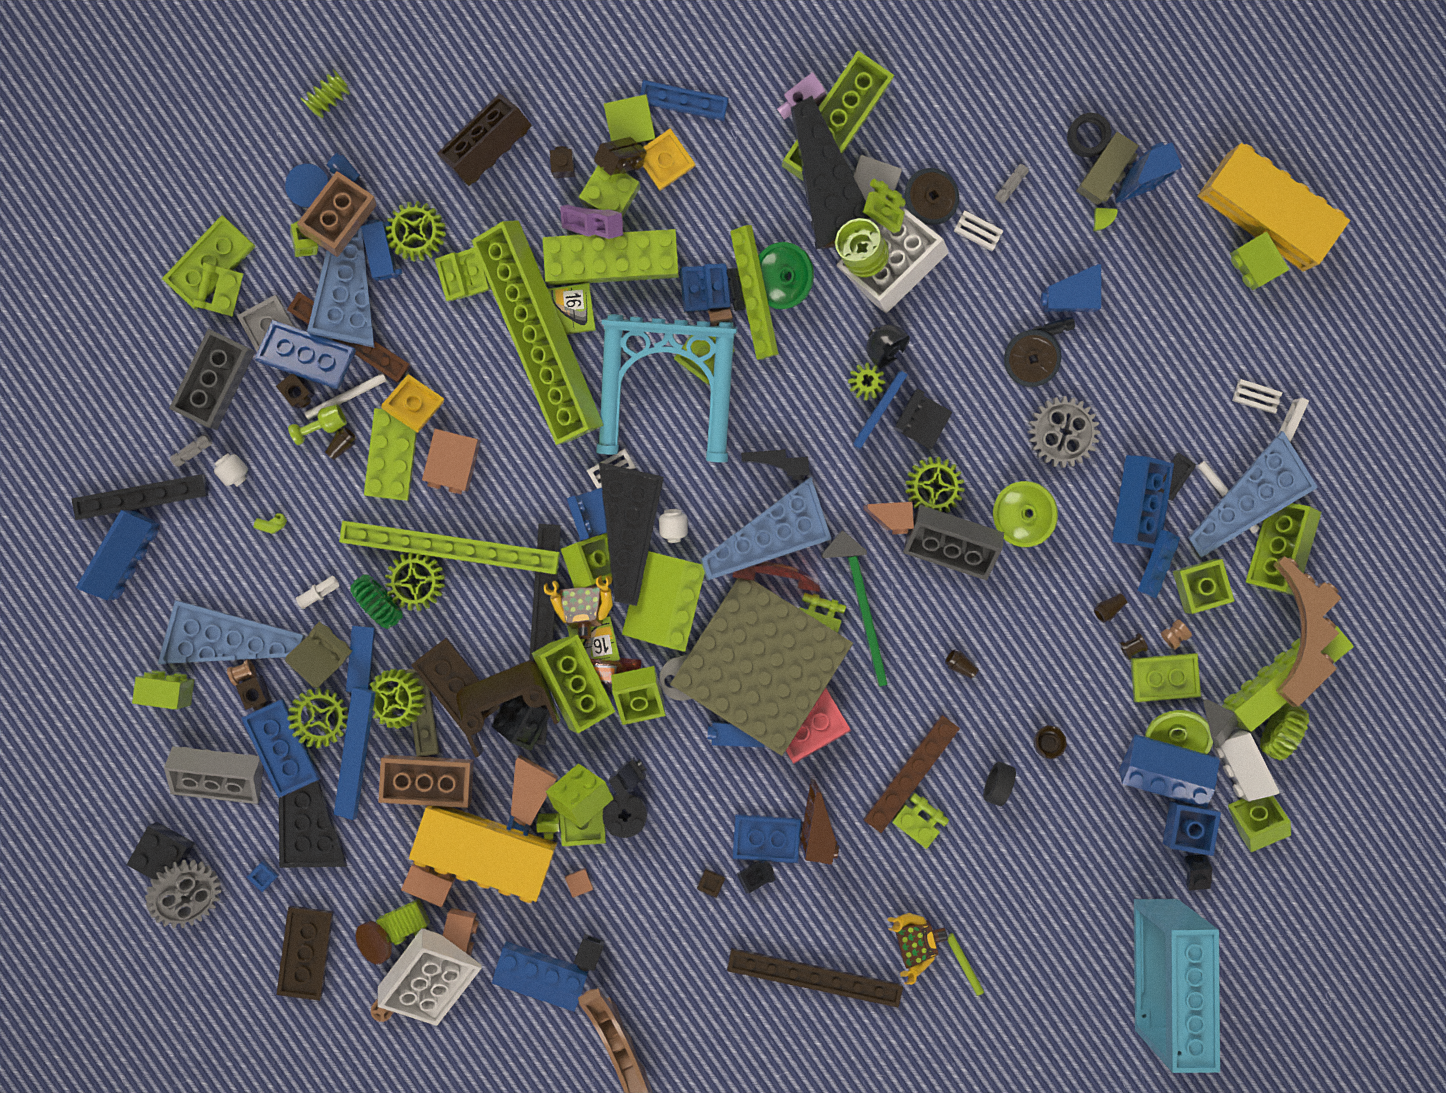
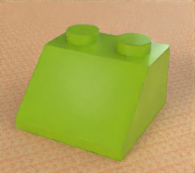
(1258, 261)
(587, 560)
(1260, 822)

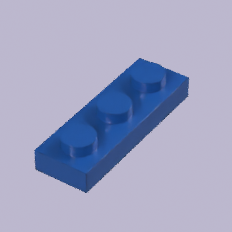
(1159, 564)

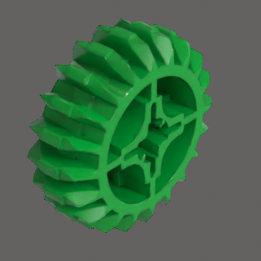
(375, 601)

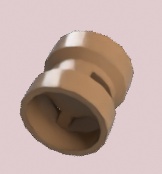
(1176, 634)

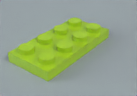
(390, 458)

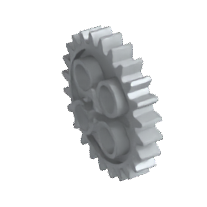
(1083, 438)
(183, 893)

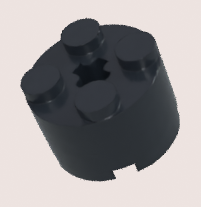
(621, 826)

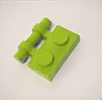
(883, 210)
(832, 606)
(916, 826)

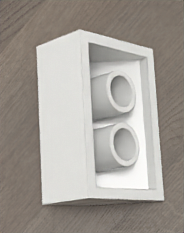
(1246, 766)

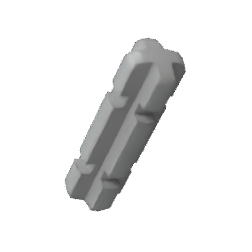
(1012, 183)
(190, 450)

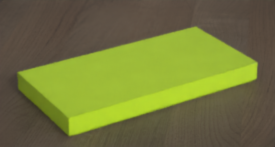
(220, 246)

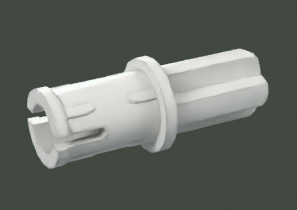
(317, 592)

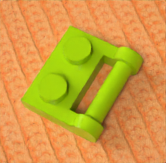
(226, 290)

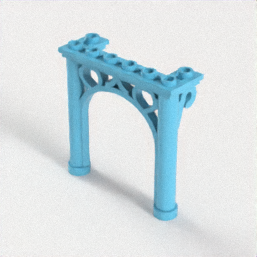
(719, 382)

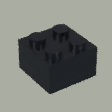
(159, 849)

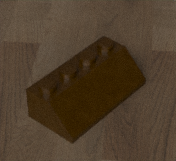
(485, 139)

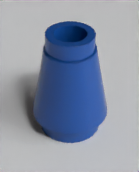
(343, 166)

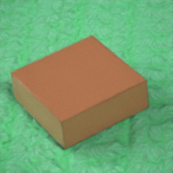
(579, 882)

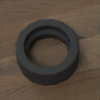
(1101, 123)
(999, 783)

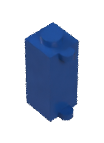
(378, 250)
(726, 734)

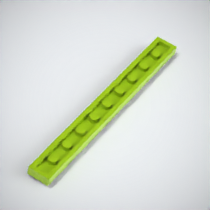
(449, 547)

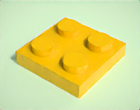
(666, 160)
(412, 403)

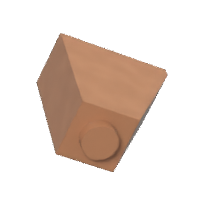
(529, 789)

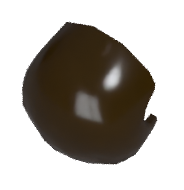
(1050, 742)

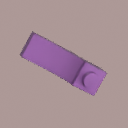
(592, 221)

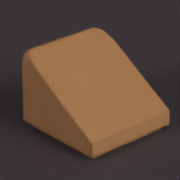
(720, 315)

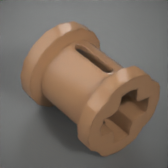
(241, 672)

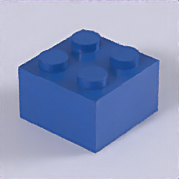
(1191, 828)

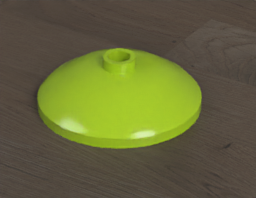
(1012, 517)
(1192, 732)

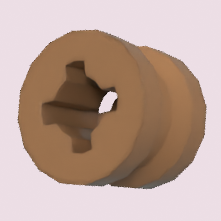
(380, 1014)

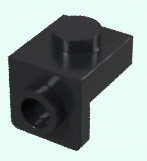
(1199, 872)
(756, 876)

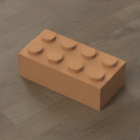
(426, 781)

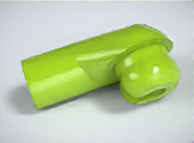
(272, 525)

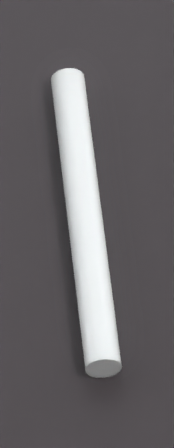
(347, 395)
(1217, 483)

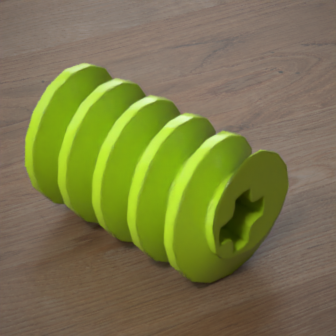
(326, 94)

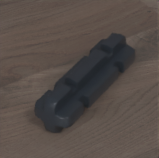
(735, 289)
(1057, 326)

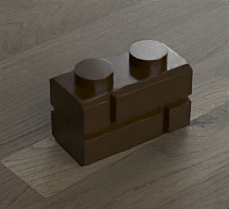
(620, 156)

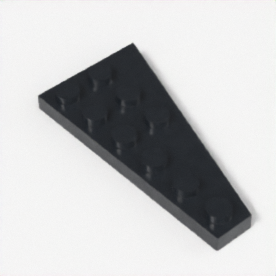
(826, 176)
(630, 514)
(307, 830)

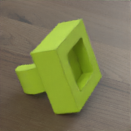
(549, 824)

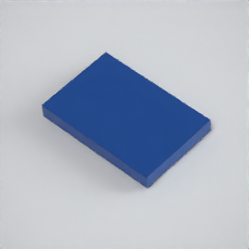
(766, 838)

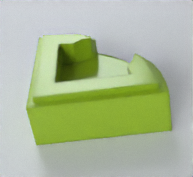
(1103, 217)

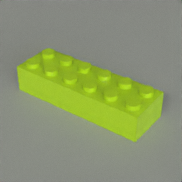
(847, 105)
(600, 259)
(1259, 697)

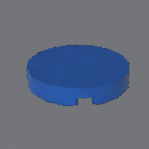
(305, 184)

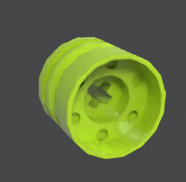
(856, 239)

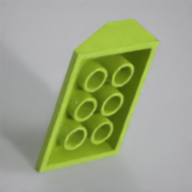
(665, 602)

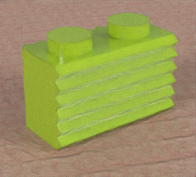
(404, 921)

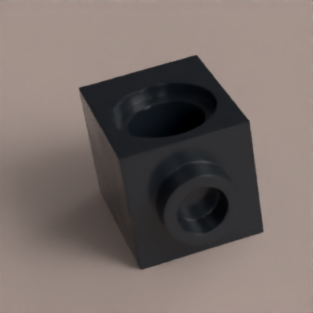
(589, 953)

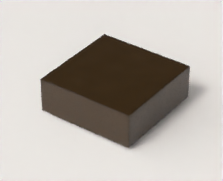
(711, 882)

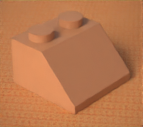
(892, 516)

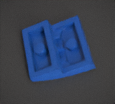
(704, 287)

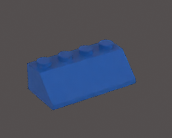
(1149, 171)
(1140, 505)
(118, 555)
(1170, 770)
(539, 976)

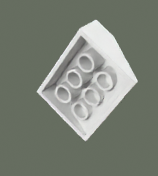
(911, 256)
(427, 978)

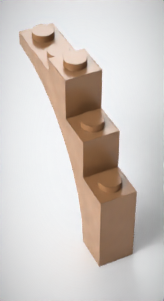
(1313, 602)
(617, 1041)

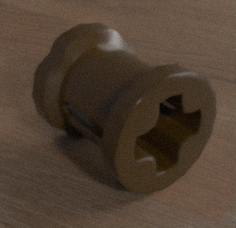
(1133, 646)

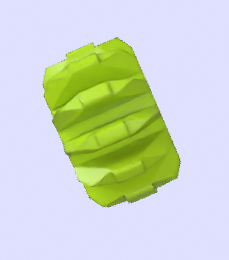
(860, 377)

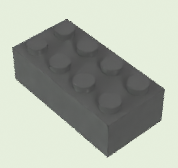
(212, 379)
(954, 542)

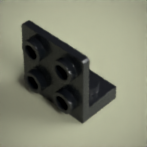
(922, 419)
(520, 722)

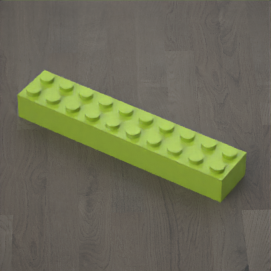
(537, 332)

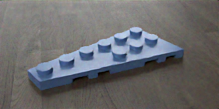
(342, 297)
(1264, 489)
(781, 529)
(211, 635)

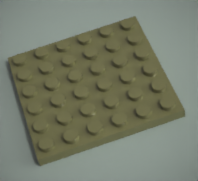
(761, 664)

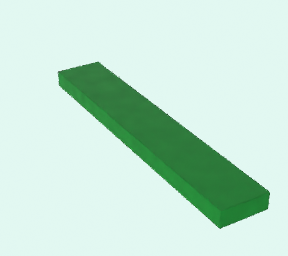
(867, 621)

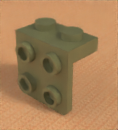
(318, 655)

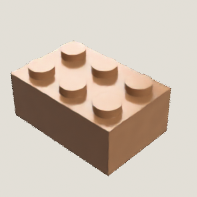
(337, 214)

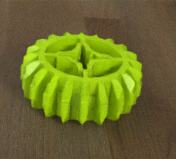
(410, 237)
(953, 488)
(416, 591)
(407, 698)
(322, 726)
(1284, 731)

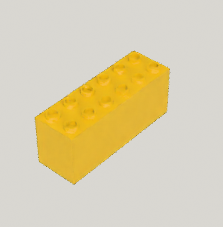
(1269, 200)
(482, 852)

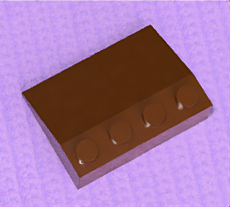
(817, 834)

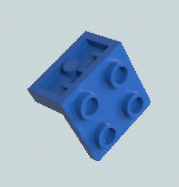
(588, 513)

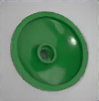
(776, 264)

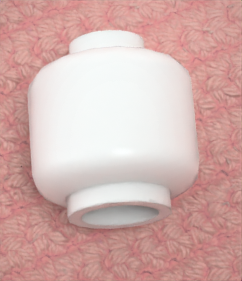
(231, 470)
(673, 525)

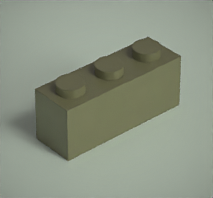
(1108, 169)

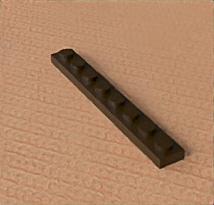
(814, 977)

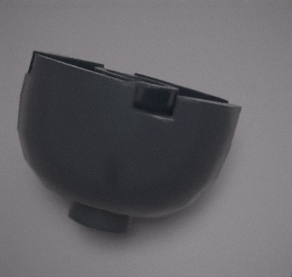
(885, 343)

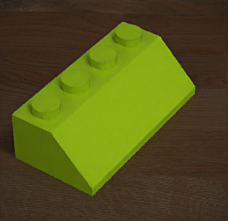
(1283, 534)
(573, 683)

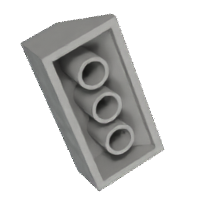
(214, 774)

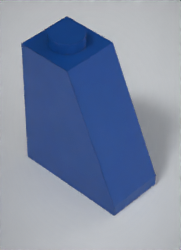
(1075, 293)

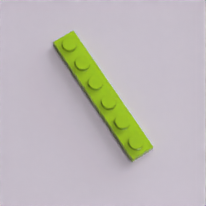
(754, 292)

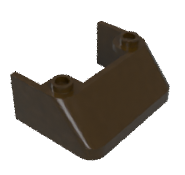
(517, 680)

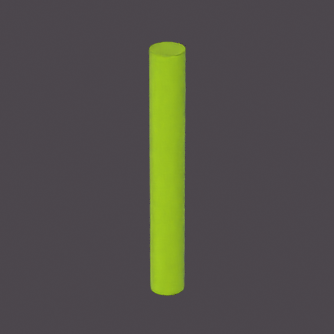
(965, 964)

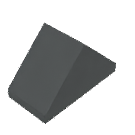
(843, 546)
(1220, 722)

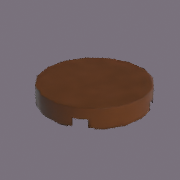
(373, 942)

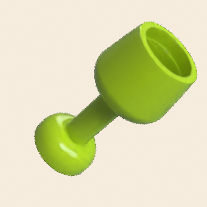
(329, 418)

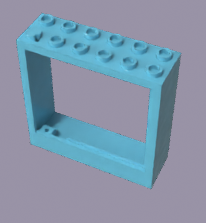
(1177, 985)

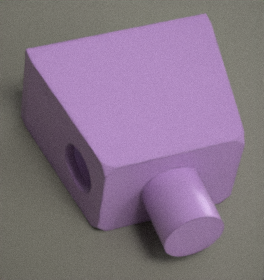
(807, 87)

